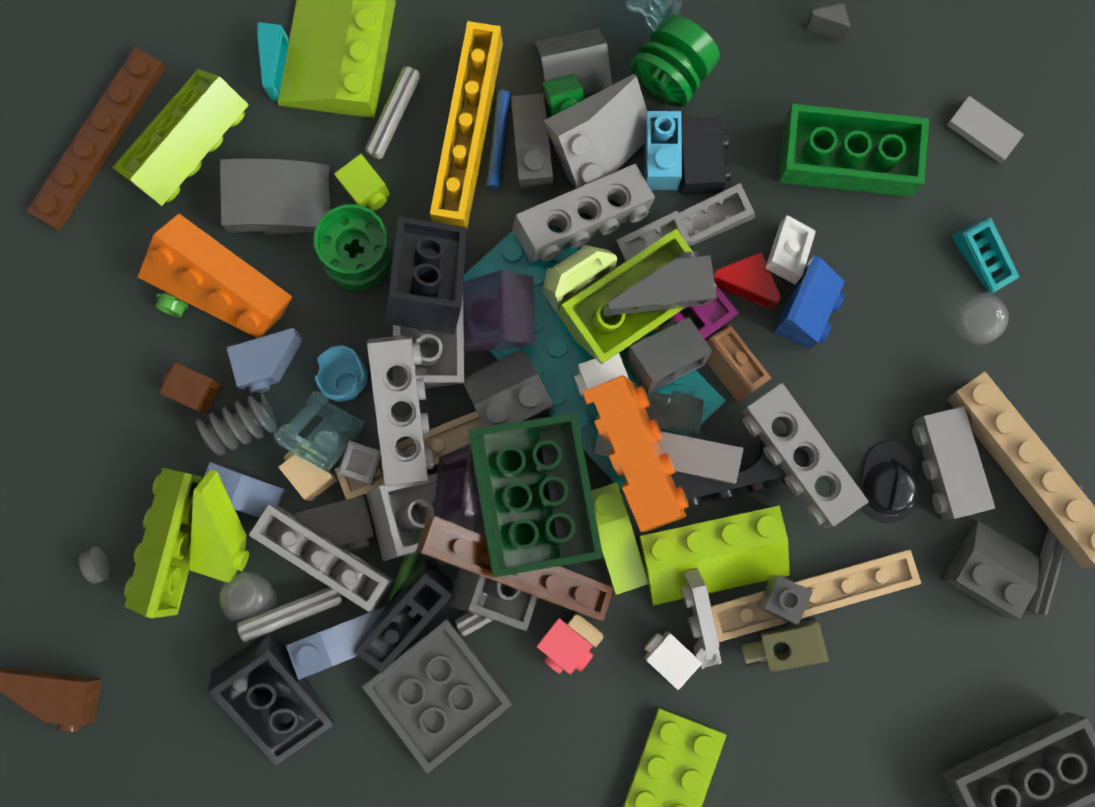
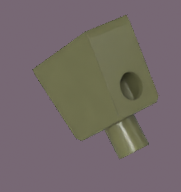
(804, 649)

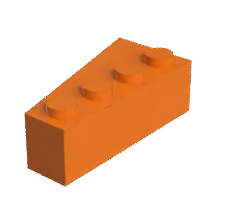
(212, 278)
(637, 452)

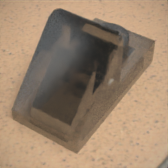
(676, 412)

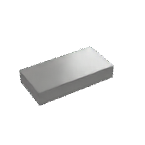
(985, 129)

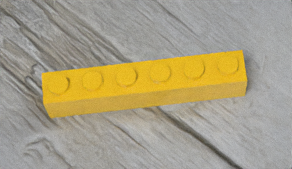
(467, 125)

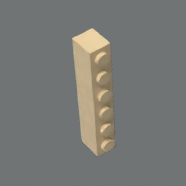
(1030, 466)

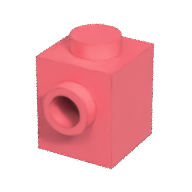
(565, 648)

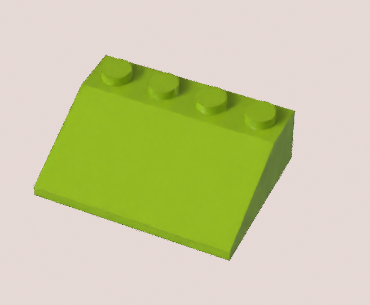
(337, 56)

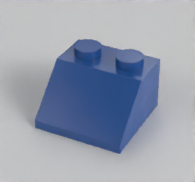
(811, 304)

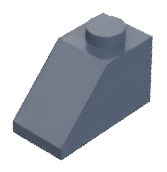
(263, 360)
(246, 492)

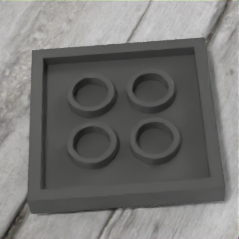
(437, 695)

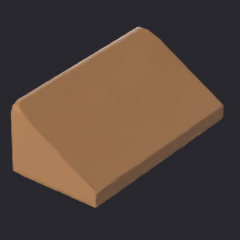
(735, 364)

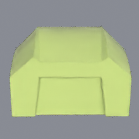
(576, 274)

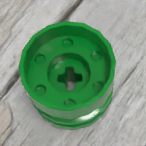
(675, 60)
(344, 232)

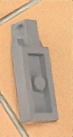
(702, 623)

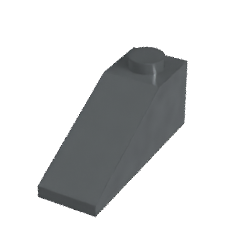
(532, 143)
(676, 285)

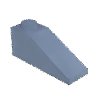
(330, 645)

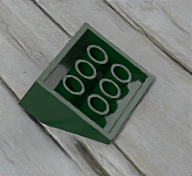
(535, 495)

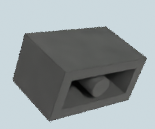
(667, 355)

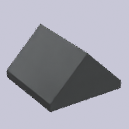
(577, 53)

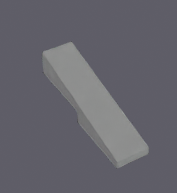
(695, 223)
(693, 456)

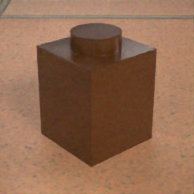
(189, 388)

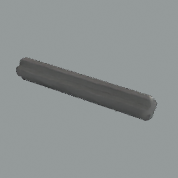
(1049, 567)

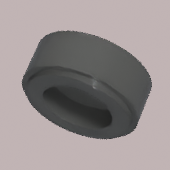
(95, 565)

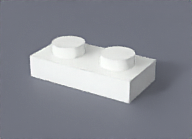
(790, 249)

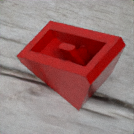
(749, 281)

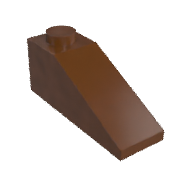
(52, 696)

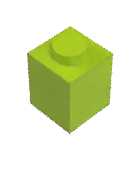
(363, 183)

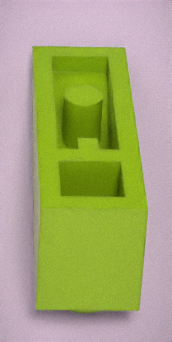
(216, 532)
(618, 540)

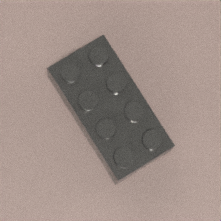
(1035, 769)

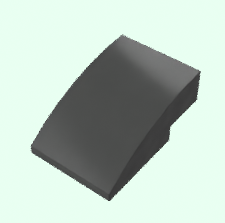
(273, 195)

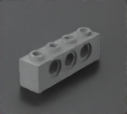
(623, 186)
(397, 464)
(844, 493)
(321, 558)

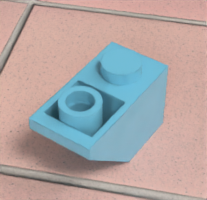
(663, 150)

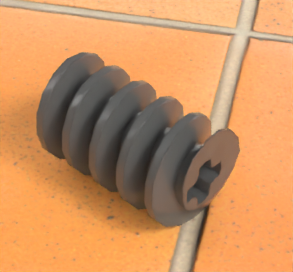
(237, 426)

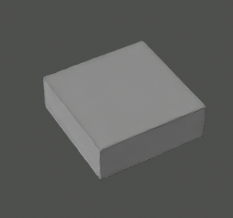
(360, 463)

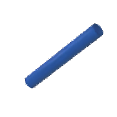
(498, 139)

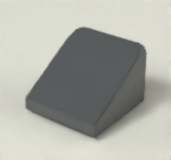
(829, 21)

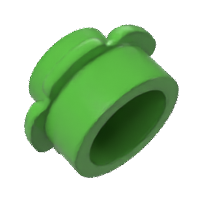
(170, 304)

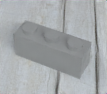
(952, 464)

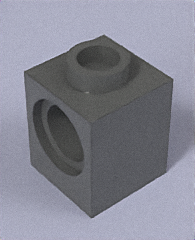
(784, 599)

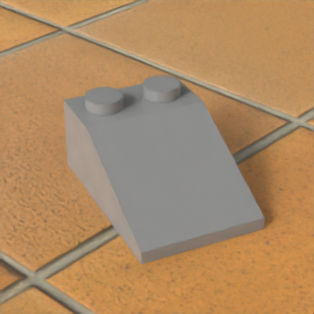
(599, 132)
(401, 511)

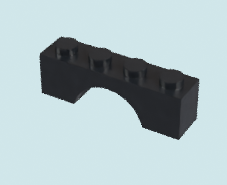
(754, 477)

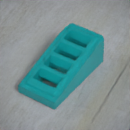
(272, 53)
(970, 250)

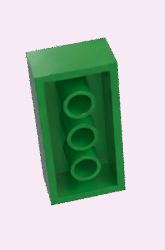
(854, 150)

